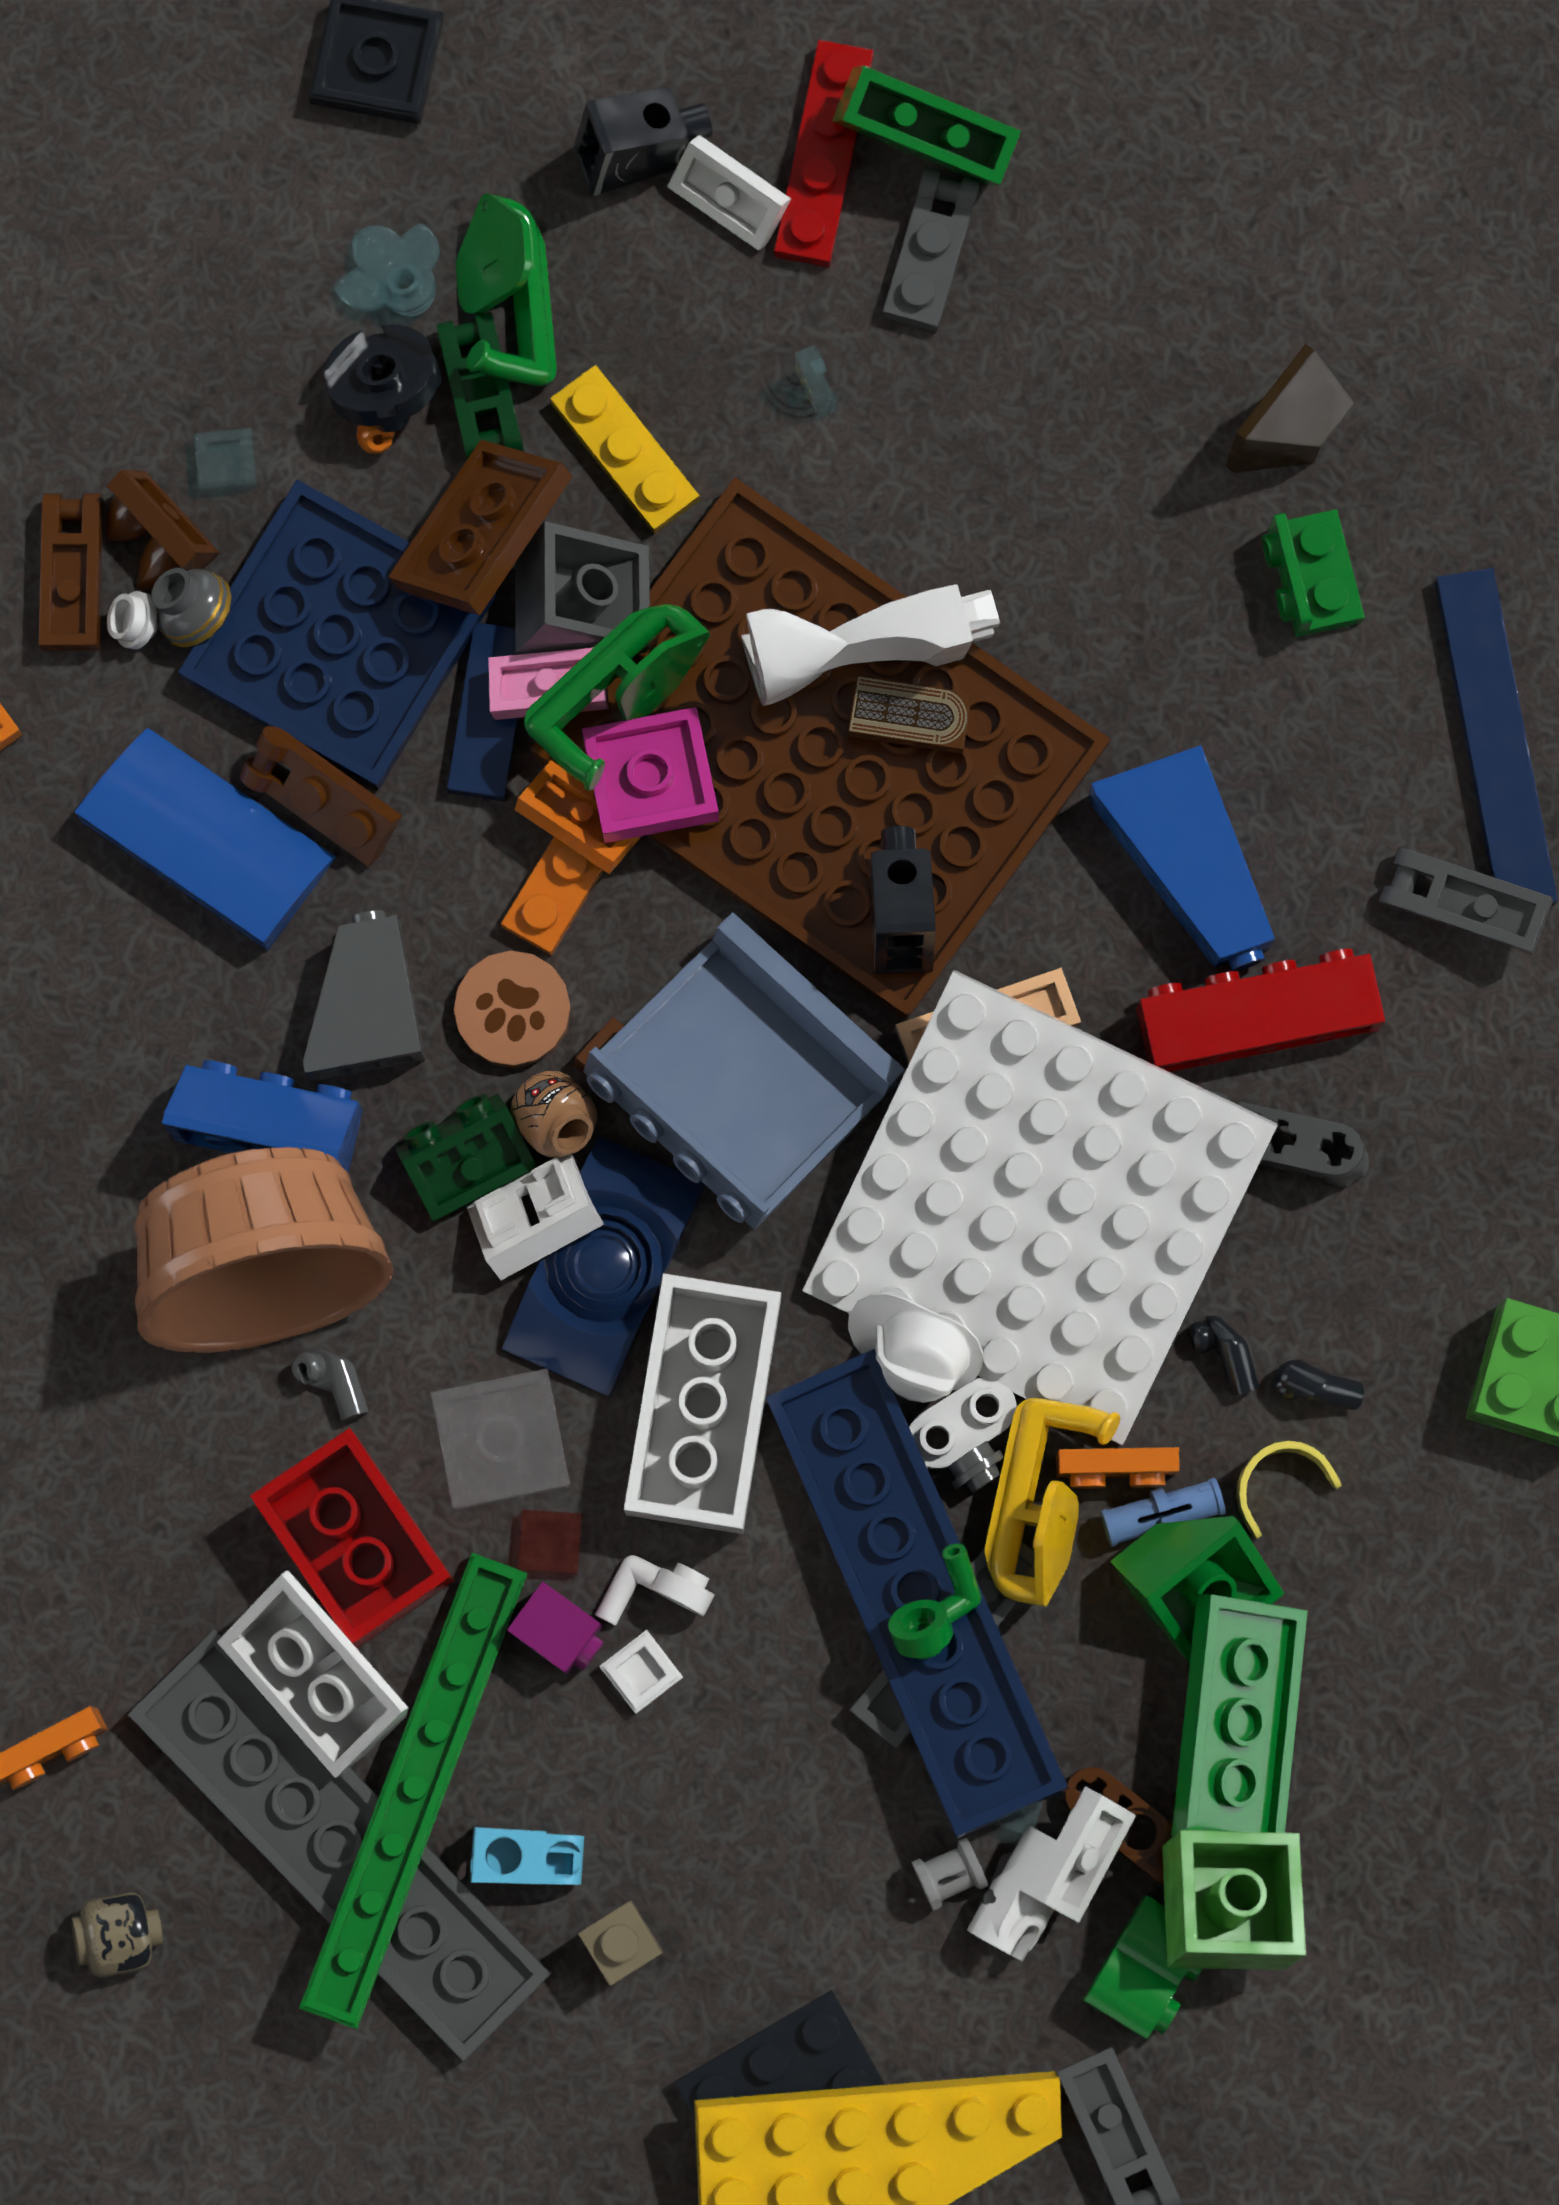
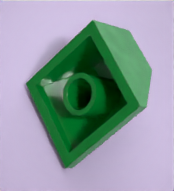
(1189, 1559)

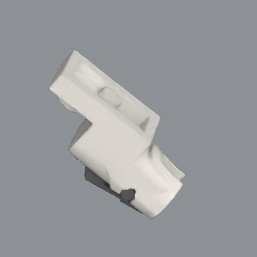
(1050, 1875)

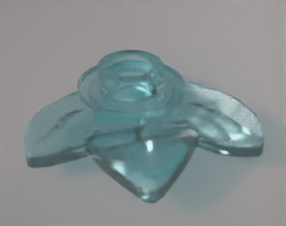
(387, 263)

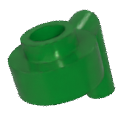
(925, 1625)

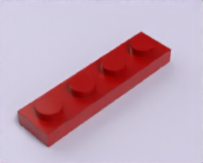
(820, 160)

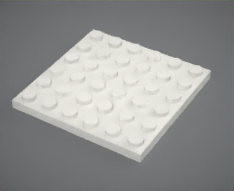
(1043, 1199)

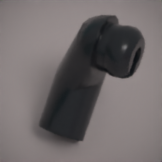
(1232, 1349)
(1313, 1384)

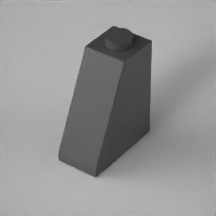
(365, 1004)

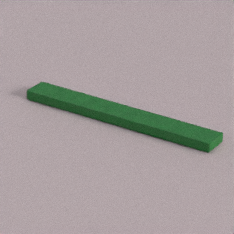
(413, 1792)

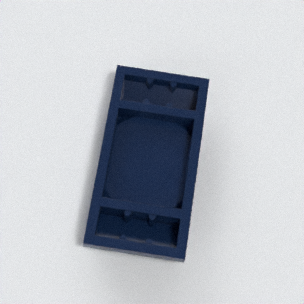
(597, 1290)

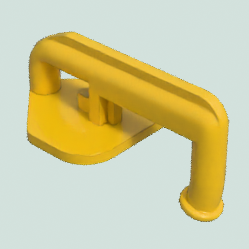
(1015, 1496)

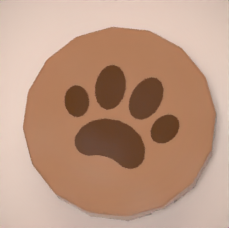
(512, 1009)

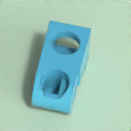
(525, 1857)

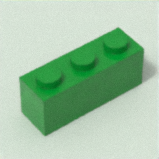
(926, 125)

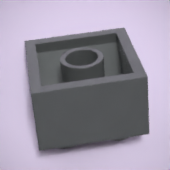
(576, 588)

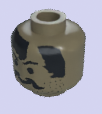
(116, 1934)

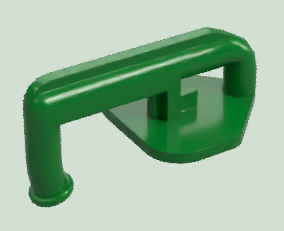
(503, 259)
(638, 694)

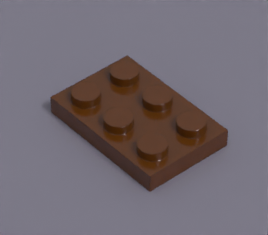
(480, 527)

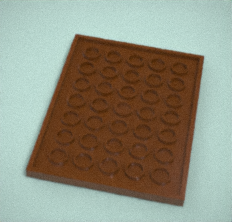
(808, 800)

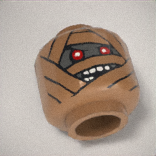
(554, 1114)

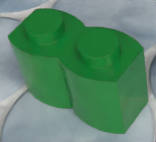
(1134, 1980)

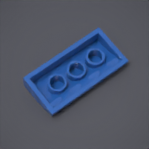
(205, 837)

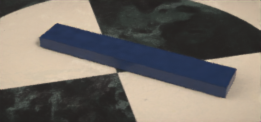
(1494, 730)

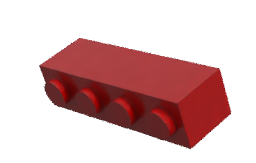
(1260, 1013)

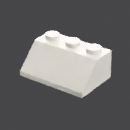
(313, 1675)

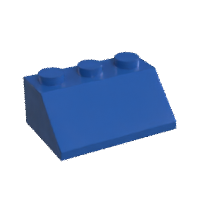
(241, 1113)

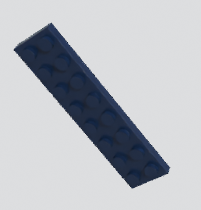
(889, 1543)

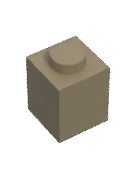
(620, 1942)

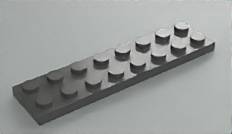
(447, 1947)

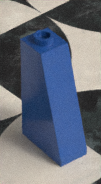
(1187, 850)

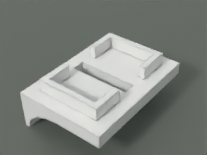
(560, 1204)

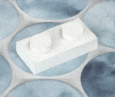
(729, 192)

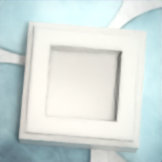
(641, 1671)

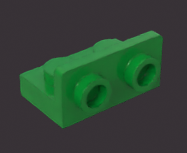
(1314, 572)

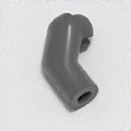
(333, 1375)

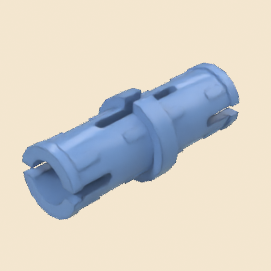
(1202, 1499)

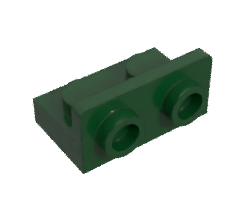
(464, 1155)

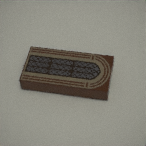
(909, 714)

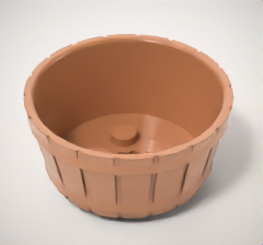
(253, 1251)

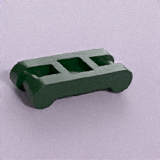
(474, 392)

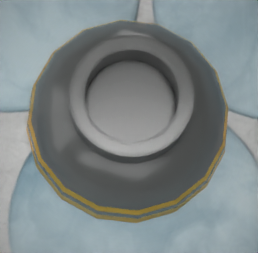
(190, 605)

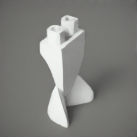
(924, 627)

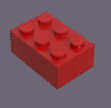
(352, 1538)

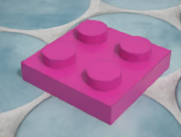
(652, 775)

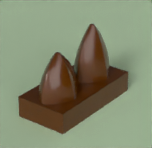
(143, 508)

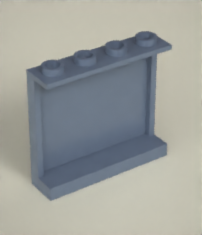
(743, 1073)

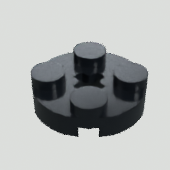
(389, 400)

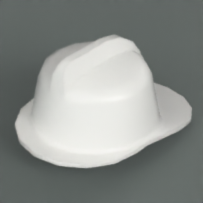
(916, 1348)

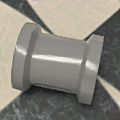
(949, 1874)

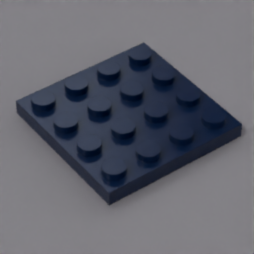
(329, 639)

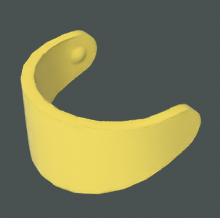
(1279, 1447)

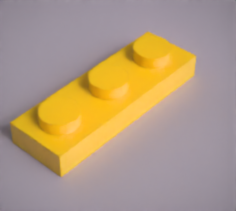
(625, 449)

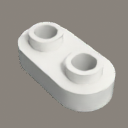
(962, 1422)

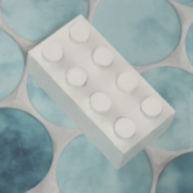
(702, 1403)

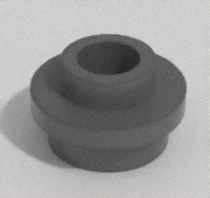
(976, 1468)

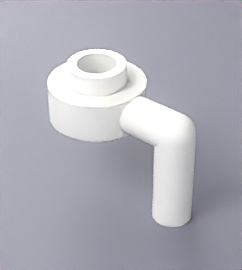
(681, 1586)

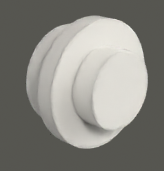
(132, 619)

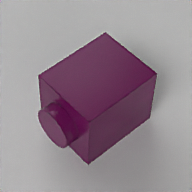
(557, 1630)

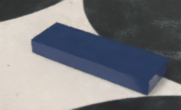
(482, 744)

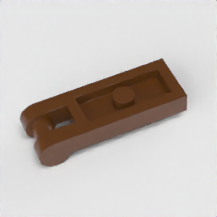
(70, 573)
(320, 795)

